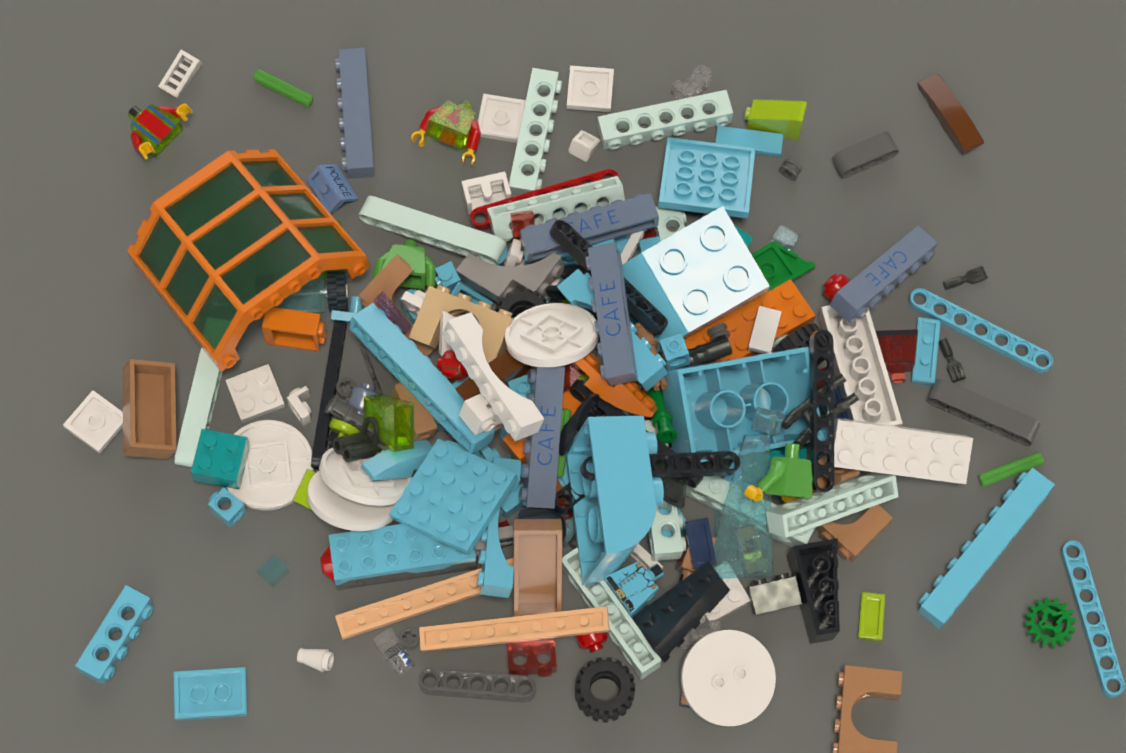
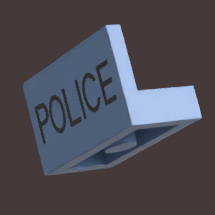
(331, 187)

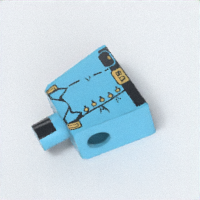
(635, 586)

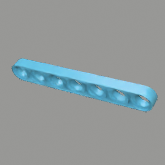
(992, 330)
(1096, 629)

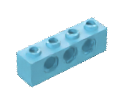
(128, 601)

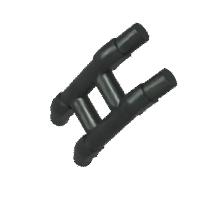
(803, 410)

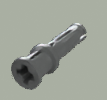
(348, 414)

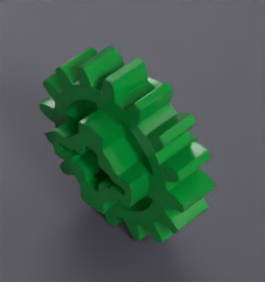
(1053, 631)

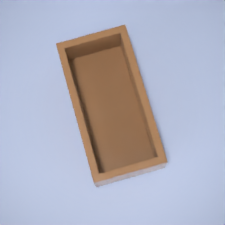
(149, 409)
(537, 566)

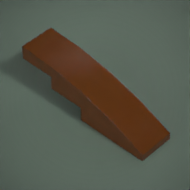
(951, 112)
(503, 366)

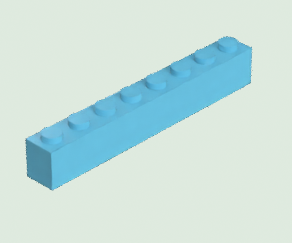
(416, 374)
(986, 547)

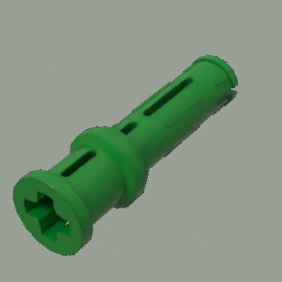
(662, 419)

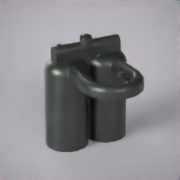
(358, 445)

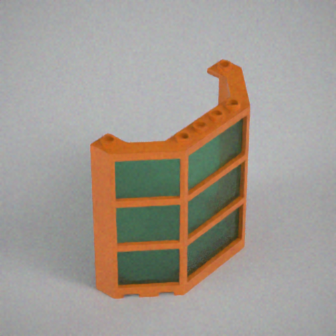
(237, 246)

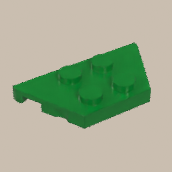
(780, 265)

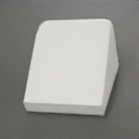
(583, 145)

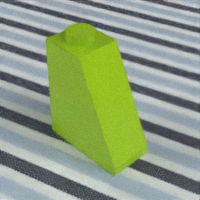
(776, 117)

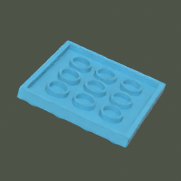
(707, 176)
(453, 496)

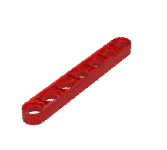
(556, 187)

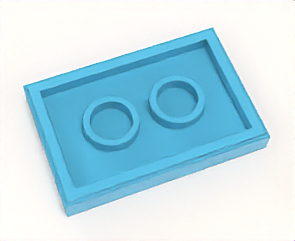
(210, 693)

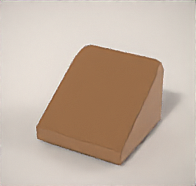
(843, 475)

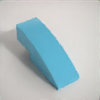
(397, 463)

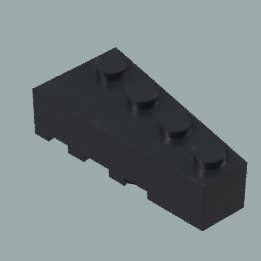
(818, 586)
(681, 609)

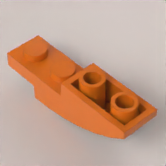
(623, 396)

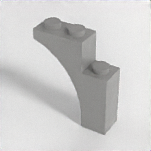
(499, 280)

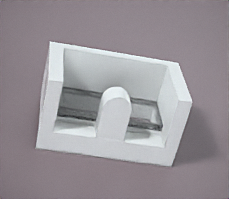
(485, 190)

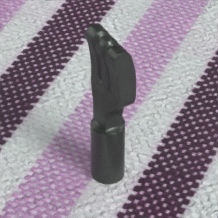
(972, 276)
(954, 367)

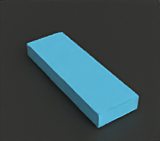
(764, 142)
(926, 351)

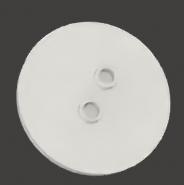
(551, 335)
(273, 465)
(354, 484)
(345, 512)
(728, 678)

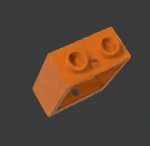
(294, 329)

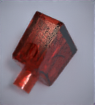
(898, 351)

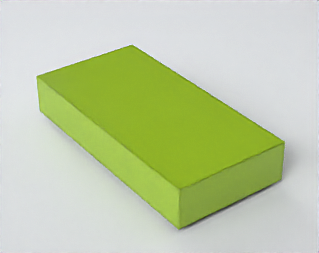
(871, 617)

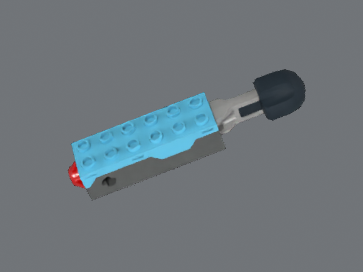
(404, 553)

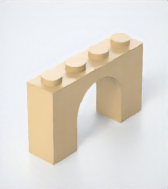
(427, 324)

